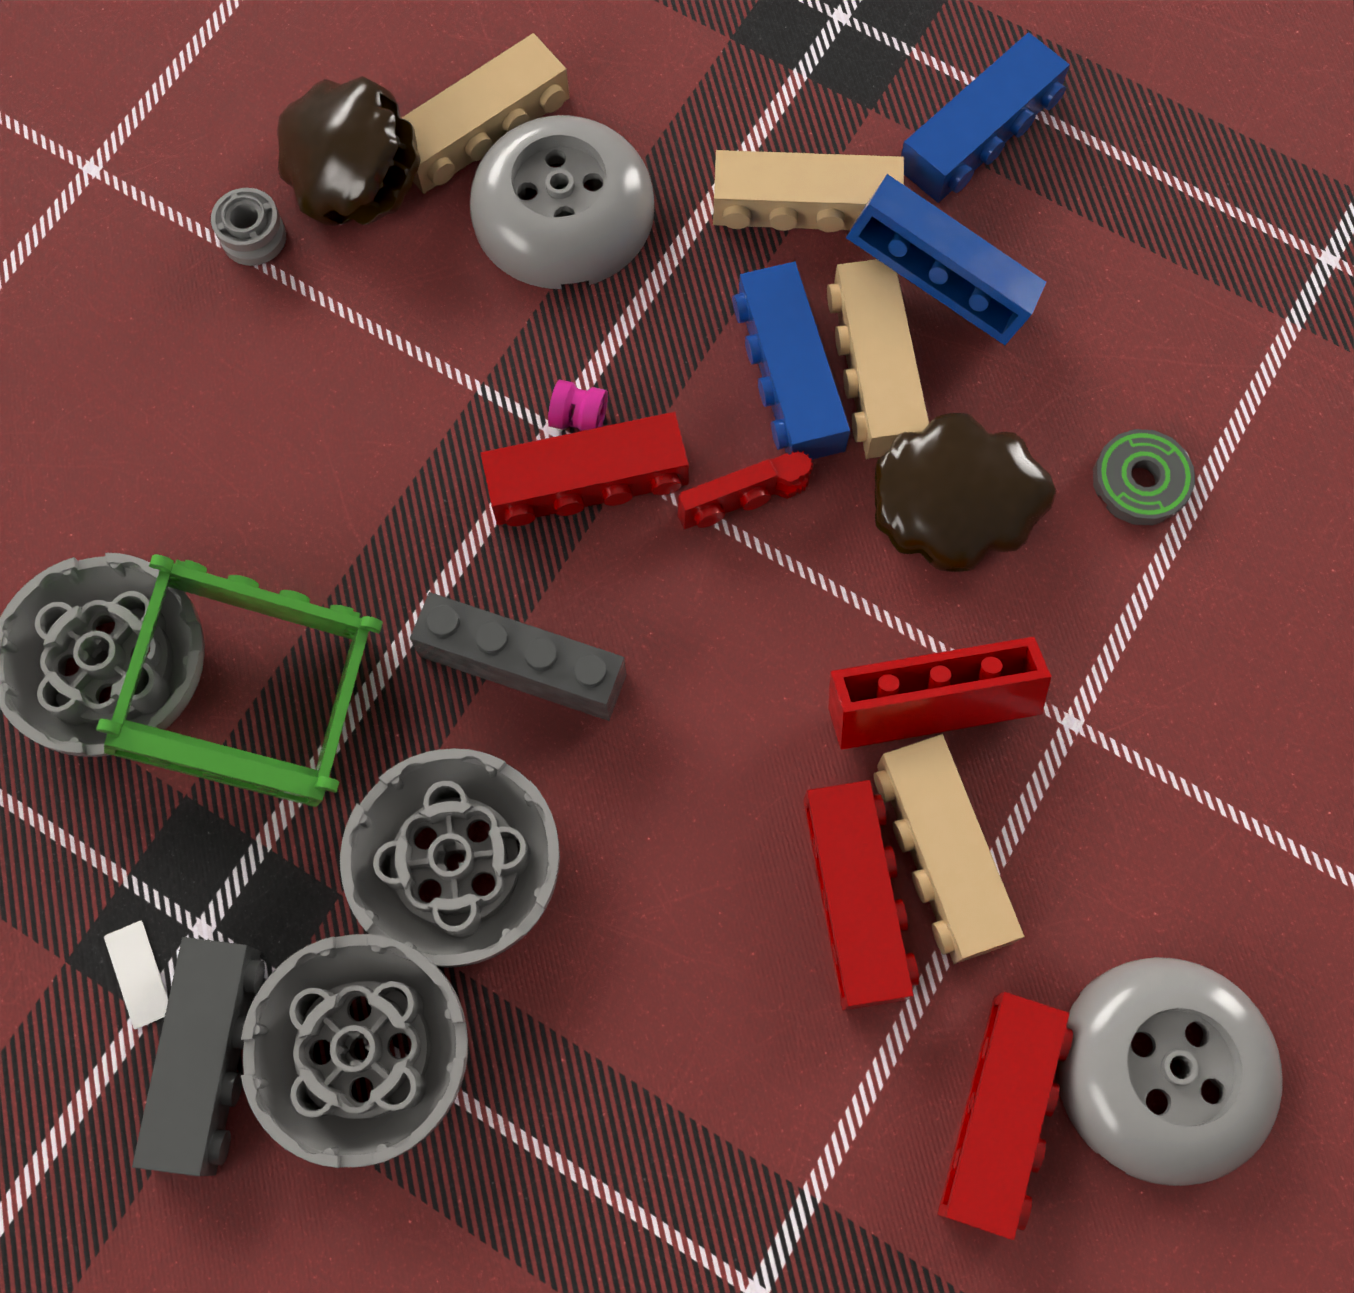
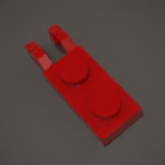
(744, 488)

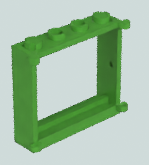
(217, 761)

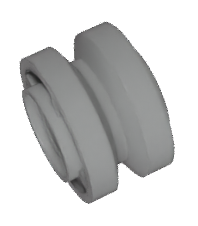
(243, 209)

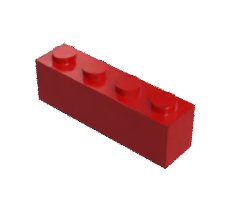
(586, 469)
(938, 692)
(858, 895)
(1005, 1116)

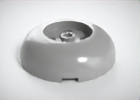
(565, 229)
(58, 619)
(448, 794)
(309, 1000)
(1108, 1083)

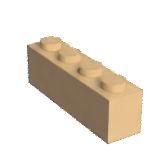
(483, 107)
(797, 188)
(878, 354)
(947, 849)

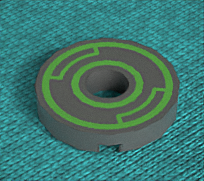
(1158, 455)

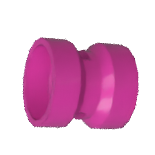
(577, 407)

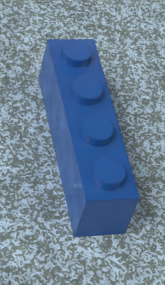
(984, 117)
(946, 260)
(791, 362)

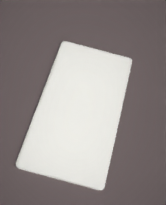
(137, 974)

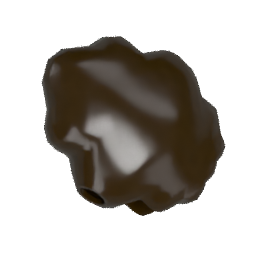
(347, 152)
(959, 492)

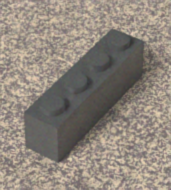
(519, 656)
(198, 1059)

